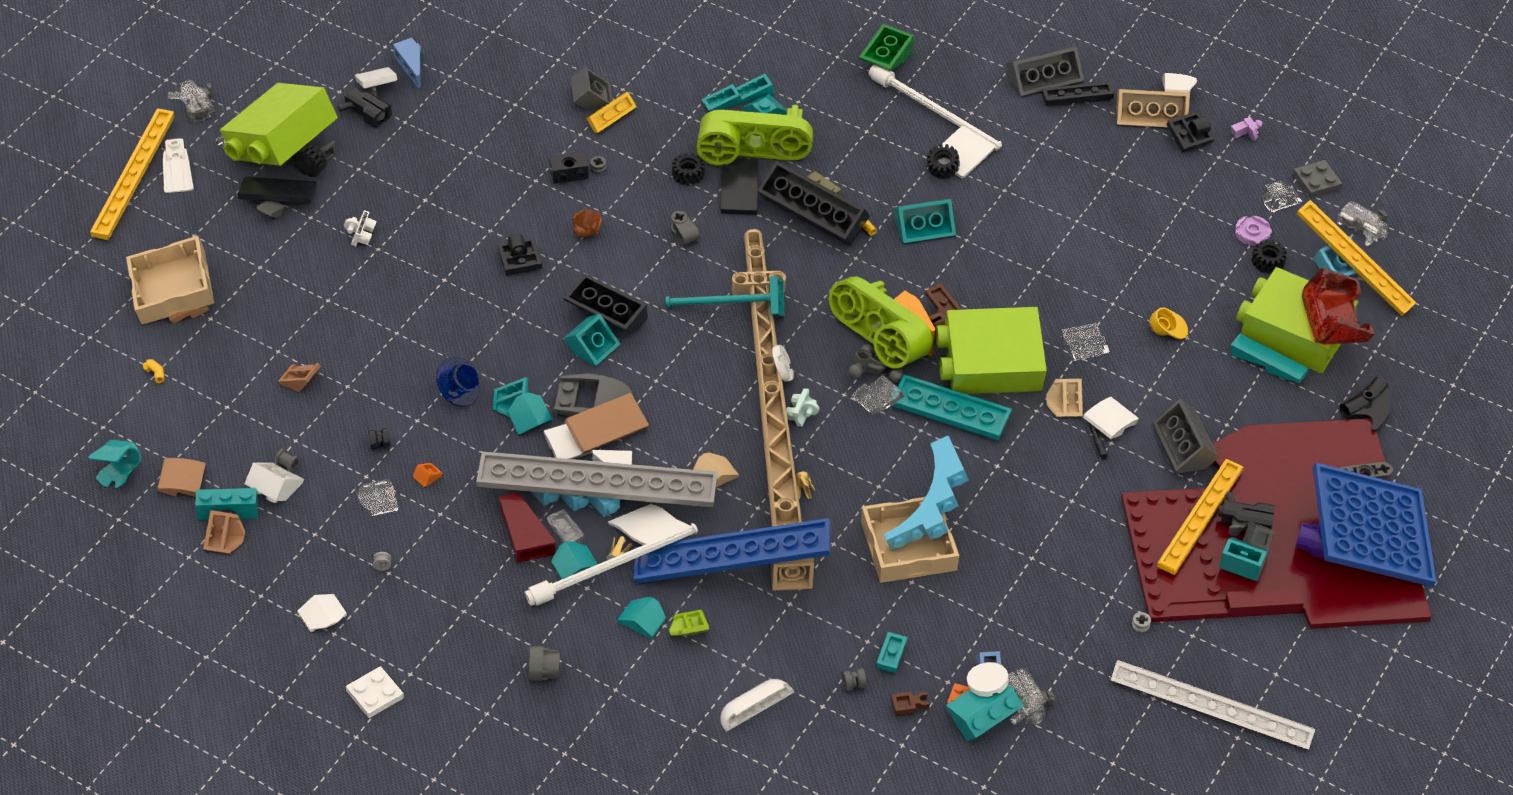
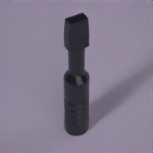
(1098, 442)

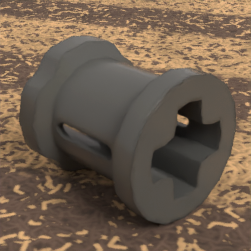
(287, 460)

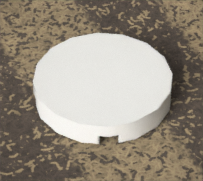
(782, 363)
(987, 679)

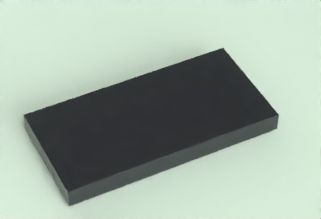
(739, 187)
(277, 190)

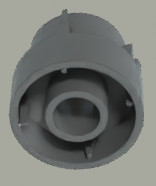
(543, 663)

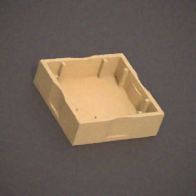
(170, 280)
(914, 559)

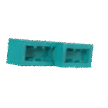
(744, 93)
(1274, 362)

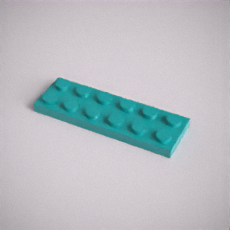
(952, 407)

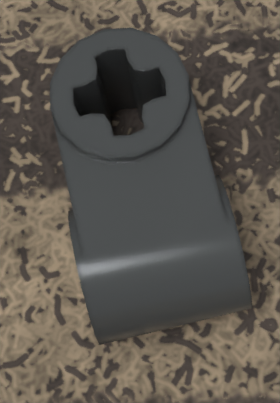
(684, 228)

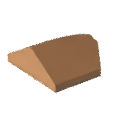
(298, 376)
(223, 532)

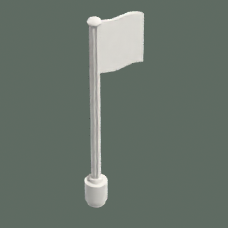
(647, 526)

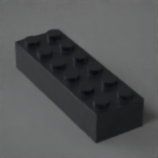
(813, 203)

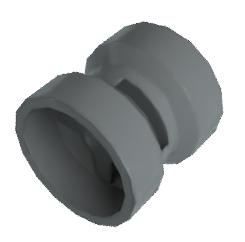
(854, 679)

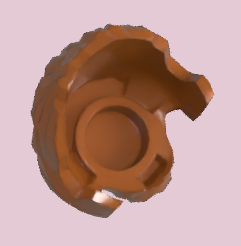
(586, 223)

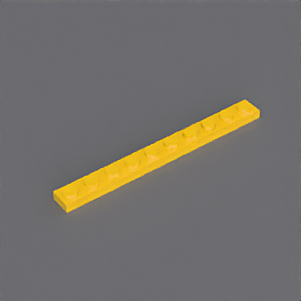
(132, 174)

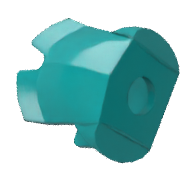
(120, 464)

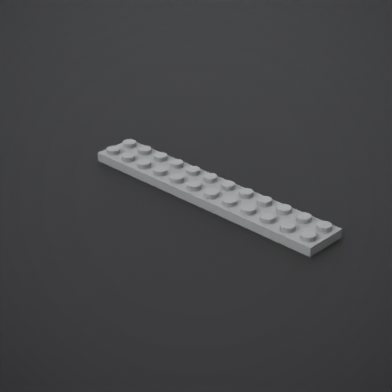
(597, 479)

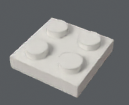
(374, 692)

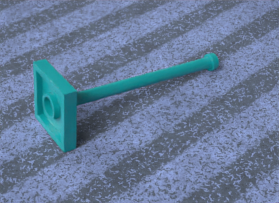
(775, 297)

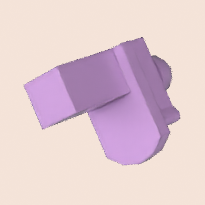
(1248, 127)

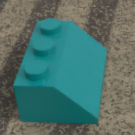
(925, 220)
(979, 713)

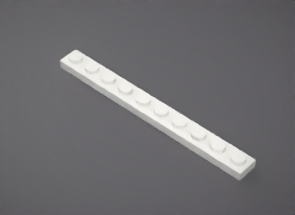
(1213, 704)

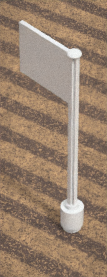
(969, 141)

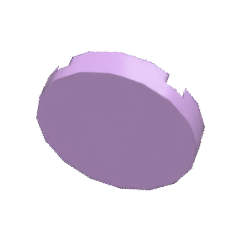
(1252, 230)

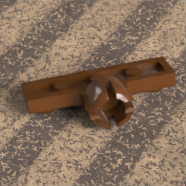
(942, 302)

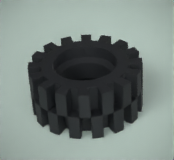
(943, 152)
(310, 160)
(688, 176)
(1272, 249)

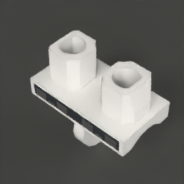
(365, 223)

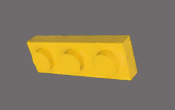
(611, 112)

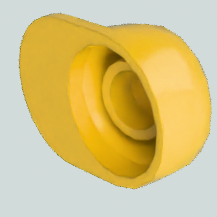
(1167, 322)

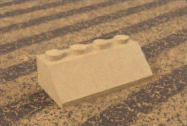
(1150, 107)

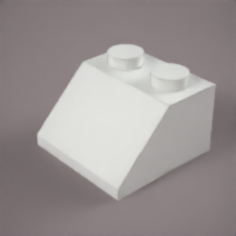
(273, 481)

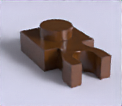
(906, 703)

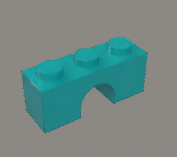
(242, 501)

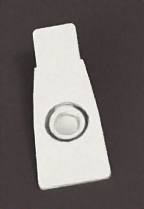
(176, 167)

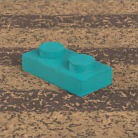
(891, 652)

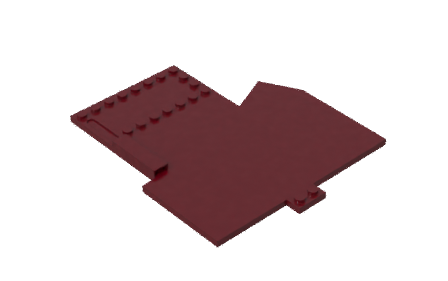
(1279, 473)

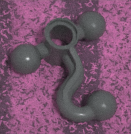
(864, 362)

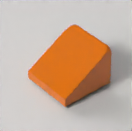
(426, 474)

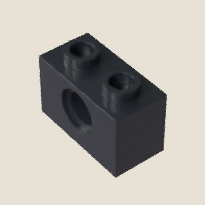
(568, 167)

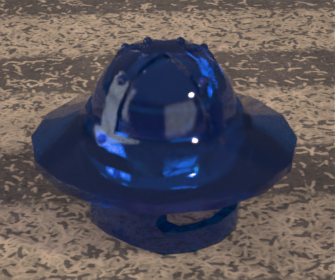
(458, 381)

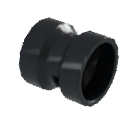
(379, 438)

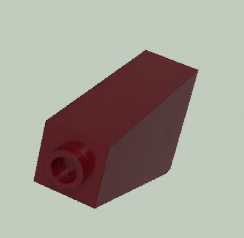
(525, 531)

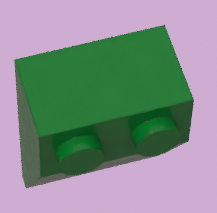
(888, 48)

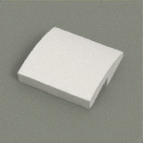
(1110, 417)
(563, 443)

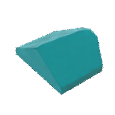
(506, 394)
(528, 412)
(572, 559)
(643, 616)

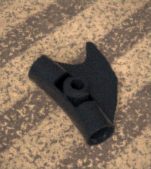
(1370, 403)

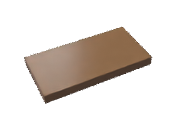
(606, 423)

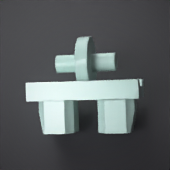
(803, 408)

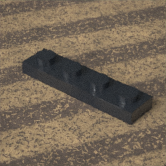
(1077, 93)

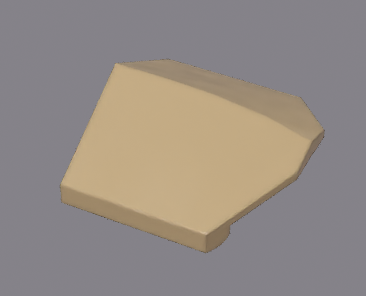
(1065, 398)
(717, 464)

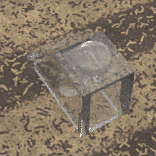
(1279, 196)

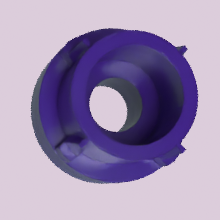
(1310, 540)

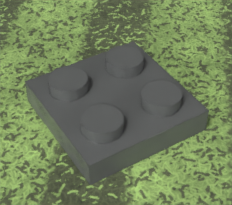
(1317, 178)

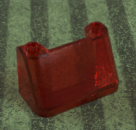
(1331, 309)

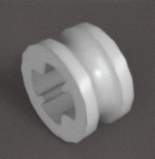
(381, 561)
(1141, 616)

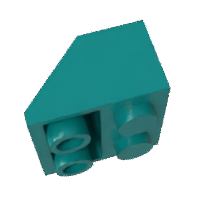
(1243, 558)

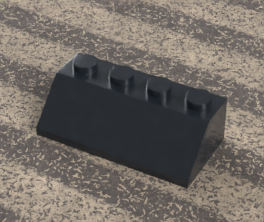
(611, 303)

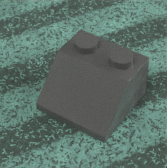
(590, 90)

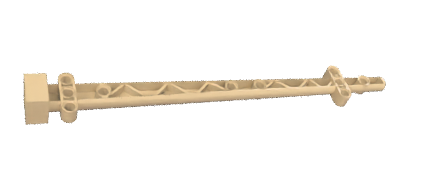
(775, 426)

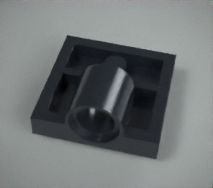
(1191, 131)
(519, 254)

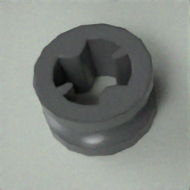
(598, 168)

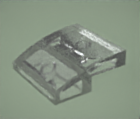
(1084, 341)
(878, 395)

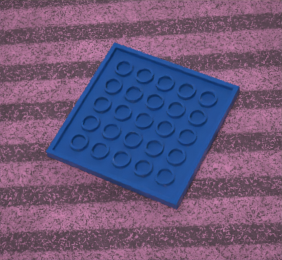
(1373, 524)

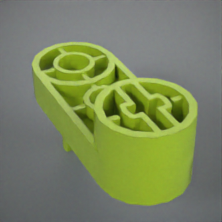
(729, 134)
(900, 334)

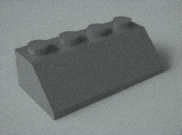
(1045, 71)
(1185, 438)

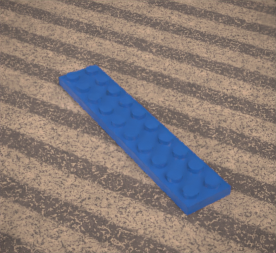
(735, 551)

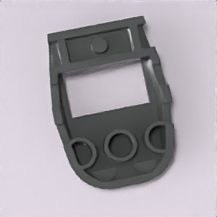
(568, 390)

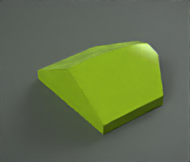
(688, 624)

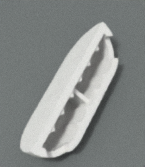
(754, 702)

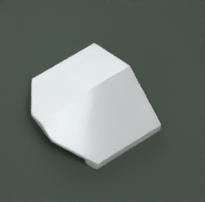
(1178, 82)
(321, 612)

